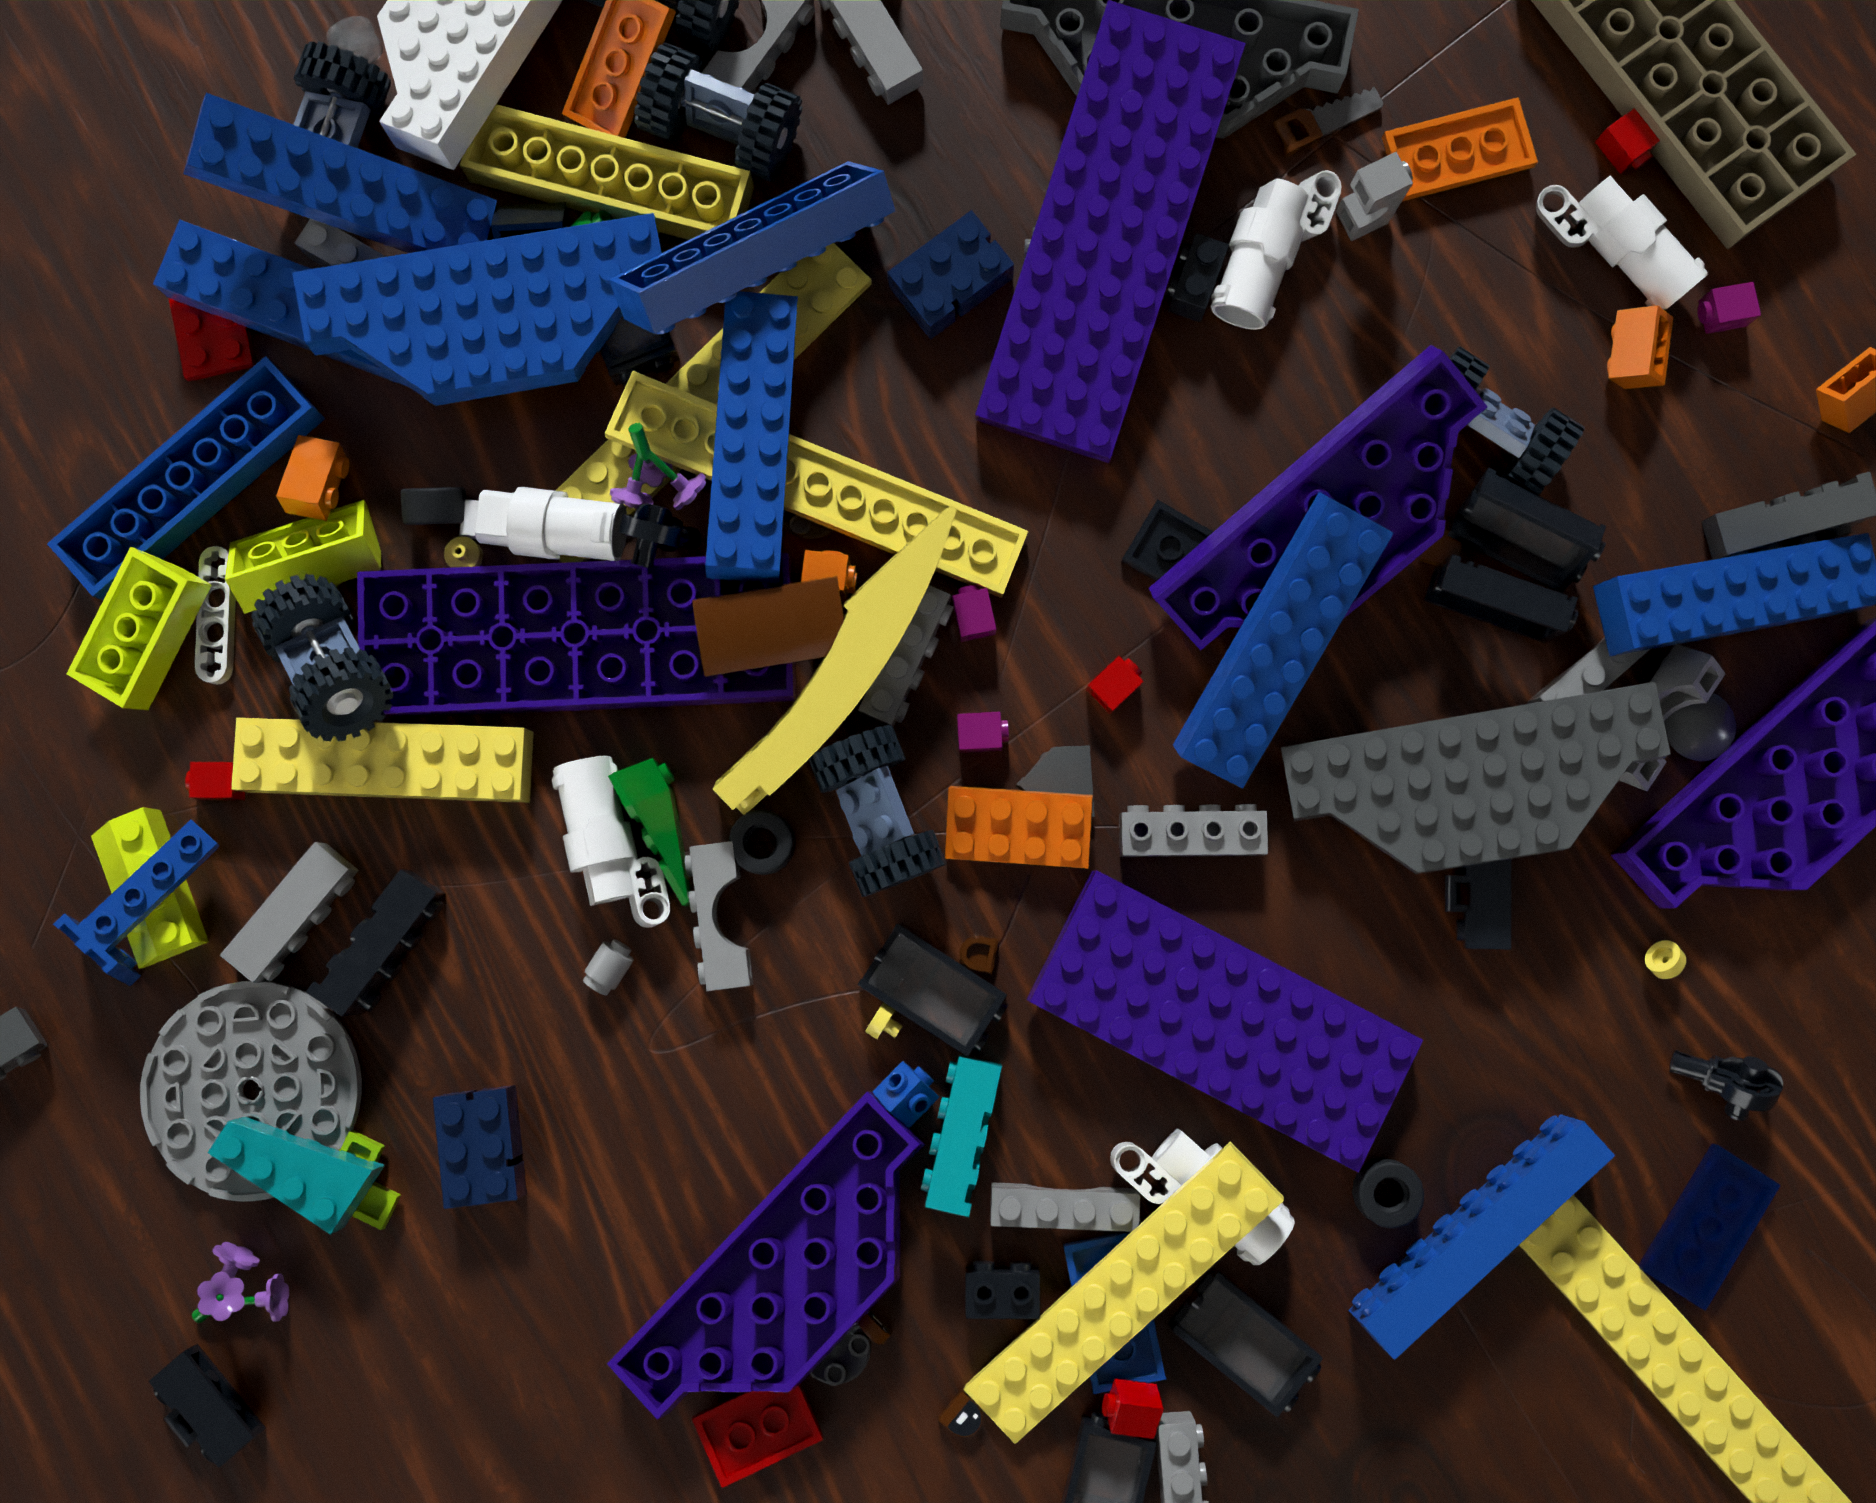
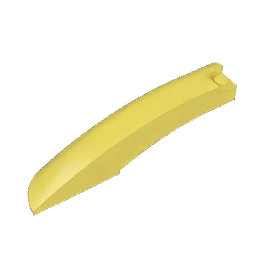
(869, 634)

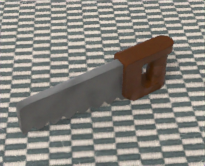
(1325, 120)

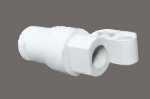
(1629, 237)
(1268, 243)
(545, 524)
(603, 842)
(1177, 1162)

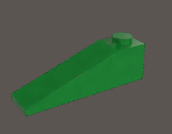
(652, 801)

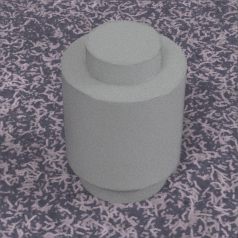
(608, 966)

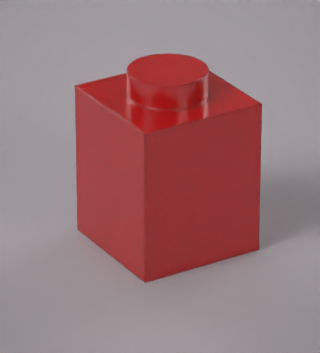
(1628, 142)
(1115, 683)
(211, 781)
(1133, 1408)

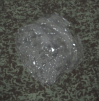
(356, 38)

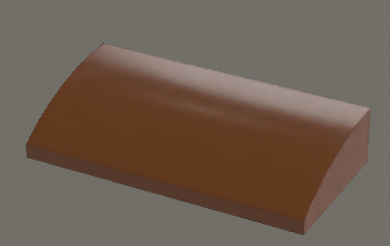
(768, 625)

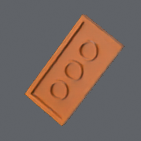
(615, 63)
(1463, 147)
(1019, 826)

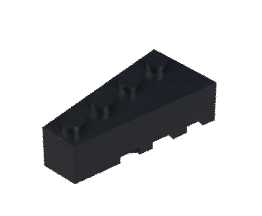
(379, 945)

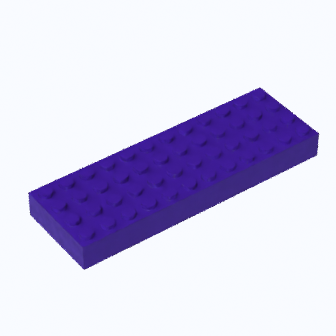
(1109, 230)
(552, 638)

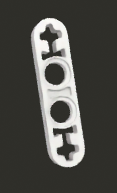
(211, 615)

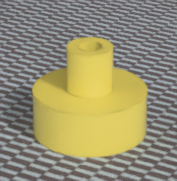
(463, 553)
(1665, 959)
(883, 1022)

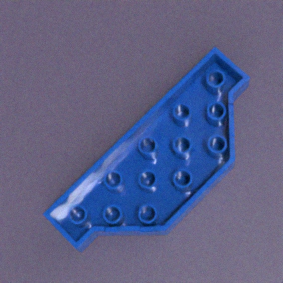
(479, 312)

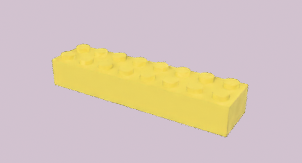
(604, 172)
(385, 761)

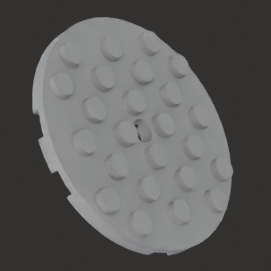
(239, 1035)

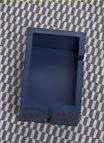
(947, 269)
(475, 1146)

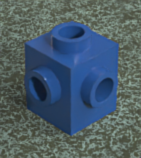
(906, 1093)

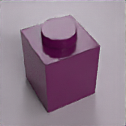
(1728, 307)
(973, 613)
(981, 732)

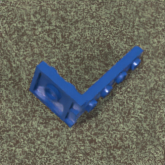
(136, 900)

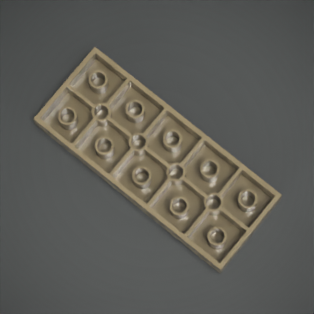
(1715, 94)

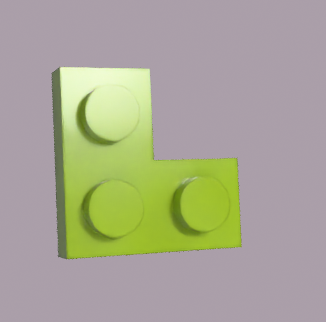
(379, 1201)

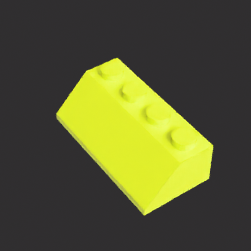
(307, 546)
(138, 630)
(122, 849)

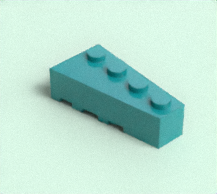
(962, 1135)
(297, 1171)

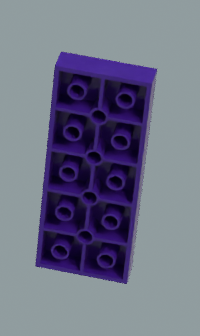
(1225, 1020)

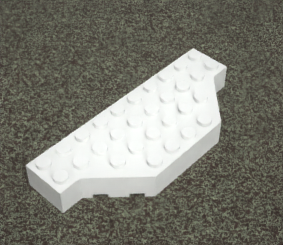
(453, 67)

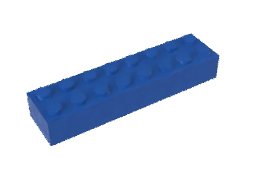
(332, 181)
(752, 247)
(240, 286)
(751, 438)
(189, 476)
(1736, 594)
(1281, 640)
(1479, 1233)

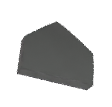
(1061, 771)

